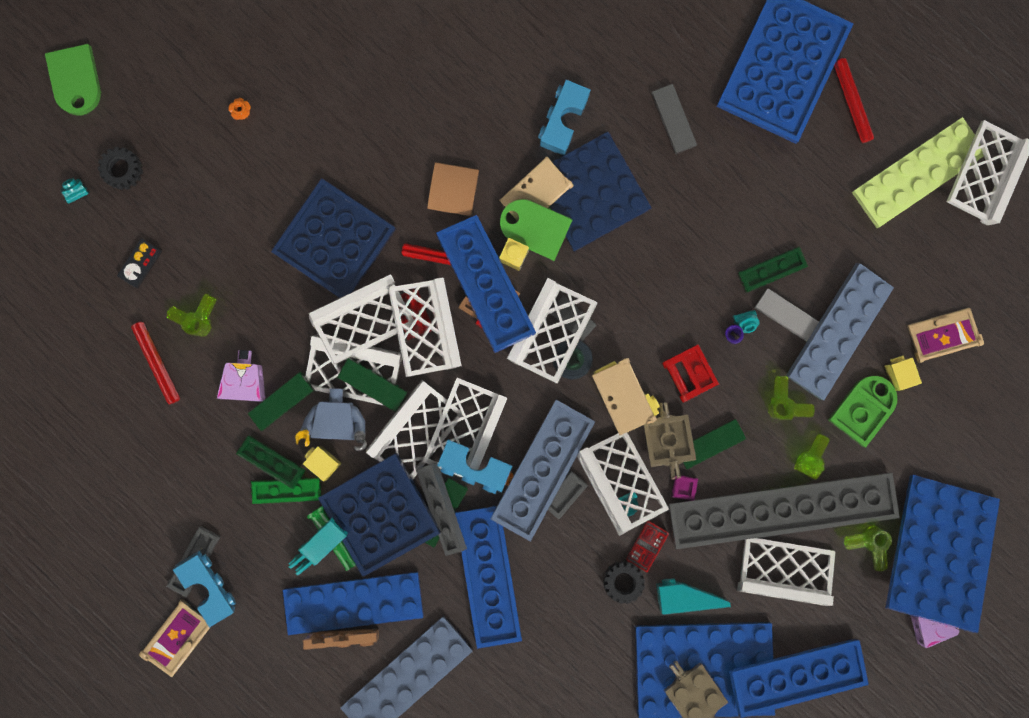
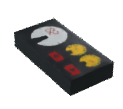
(139, 263)

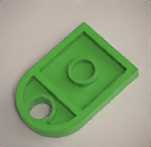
(74, 77)
(536, 228)
(864, 411)

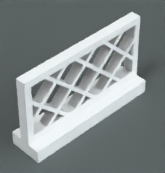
(1003, 185)
(347, 305)
(538, 316)
(443, 322)
(371, 354)
(401, 417)
(485, 431)
(605, 491)
(790, 591)

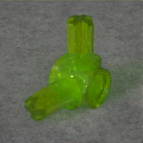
(188, 320)
(791, 409)
(810, 462)
(867, 540)

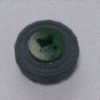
(579, 362)

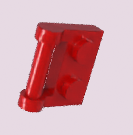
(696, 369)

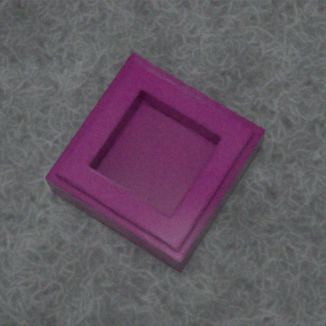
(684, 488)

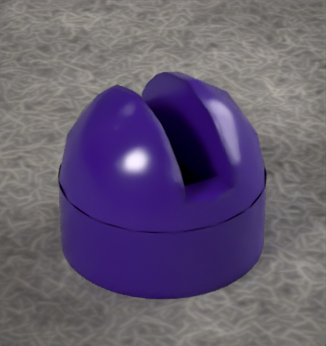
(734, 328)

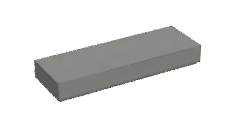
(786, 314)

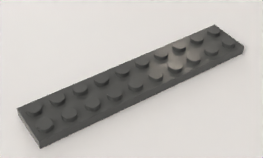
(783, 510)

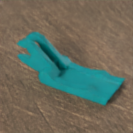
(318, 546)

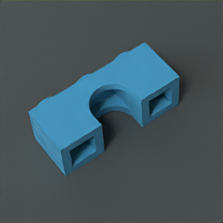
(571, 99)
(492, 476)
(197, 571)

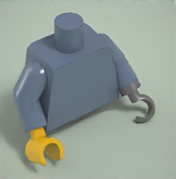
(334, 421)

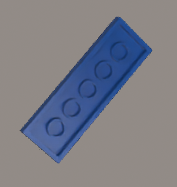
(486, 284)
(488, 579)
(353, 603)
(798, 677)

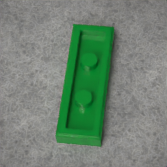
(276, 492)

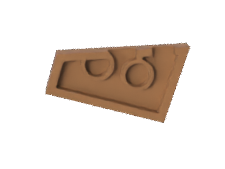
(340, 638)

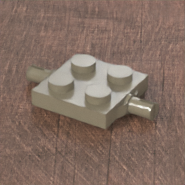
(669, 441)
(694, 692)

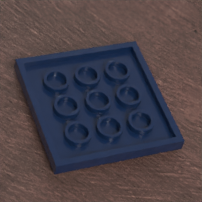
(602, 193)
(333, 239)
(380, 514)

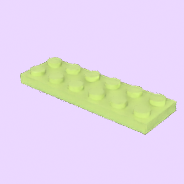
(916, 174)

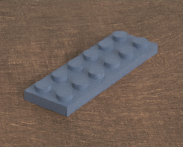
(839, 331)
(542, 470)
(410, 674)

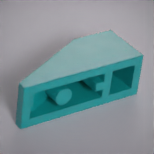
(680, 597)

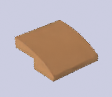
(453, 189)

